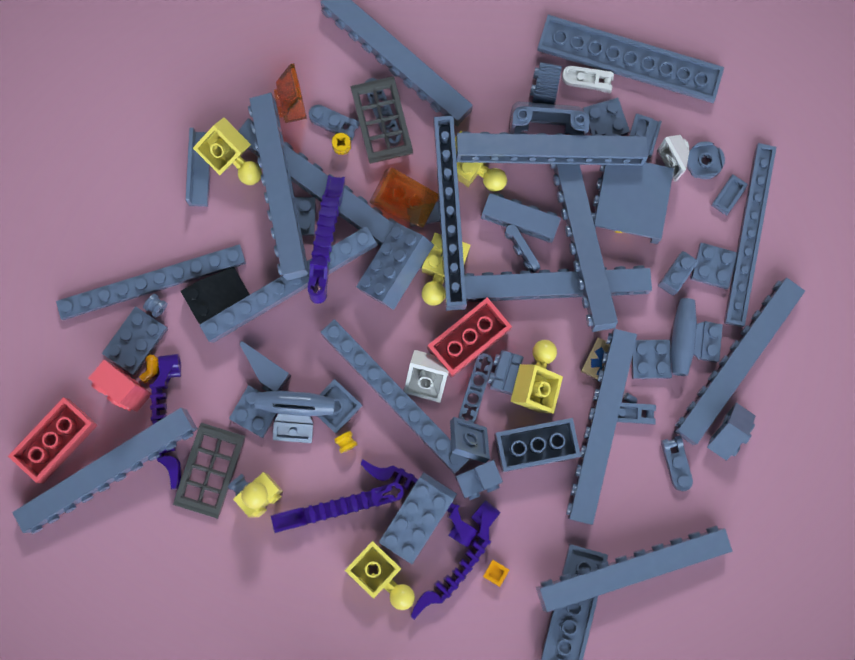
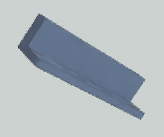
(197, 173)

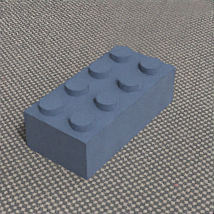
(395, 265)
(537, 445)
(417, 518)

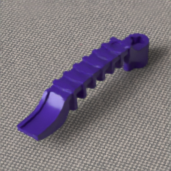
(323, 237)
(168, 368)
(335, 508)
(484, 516)
(460, 532)

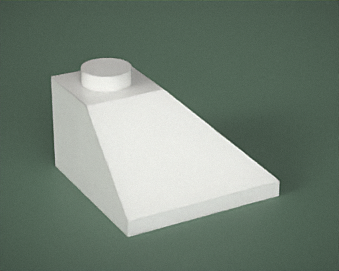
(675, 154)
(426, 377)

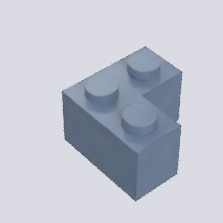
(733, 432)
(479, 479)

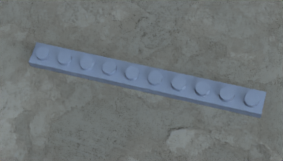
(750, 235)
(150, 282)

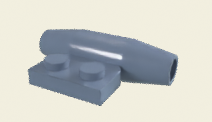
(692, 339)
(294, 413)

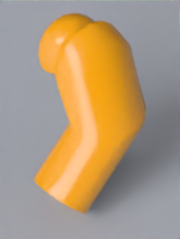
(152, 368)

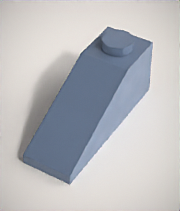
(267, 372)

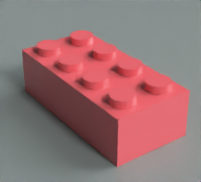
(469, 337)
(119, 387)
(52, 440)

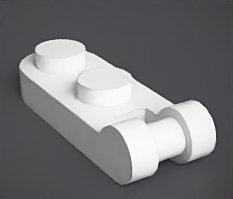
(588, 78)

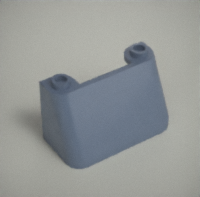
(573, 117)

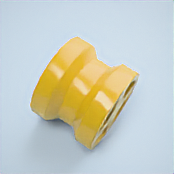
(341, 148)
(345, 442)

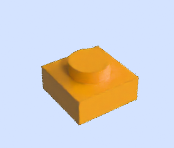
(496, 573)

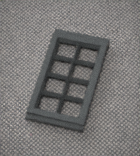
(388, 153)
(197, 505)

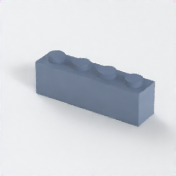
(527, 219)

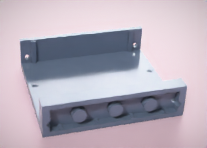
(633, 199)

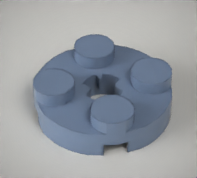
(699, 169)

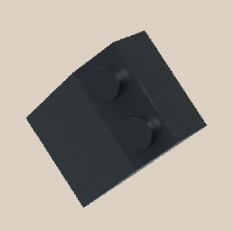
(214, 294)

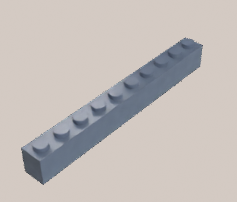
(398, 58)
(551, 148)
(313, 181)
(279, 187)
(449, 213)
(584, 247)
(551, 284)
(281, 289)
(739, 361)
(393, 395)
(602, 426)
(104, 471)
(633, 569)

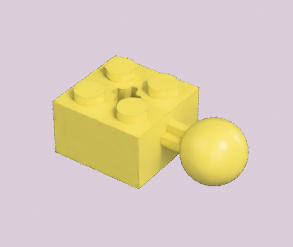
(224, 147)
(493, 179)
(434, 292)
(536, 386)
(258, 495)
(400, 596)

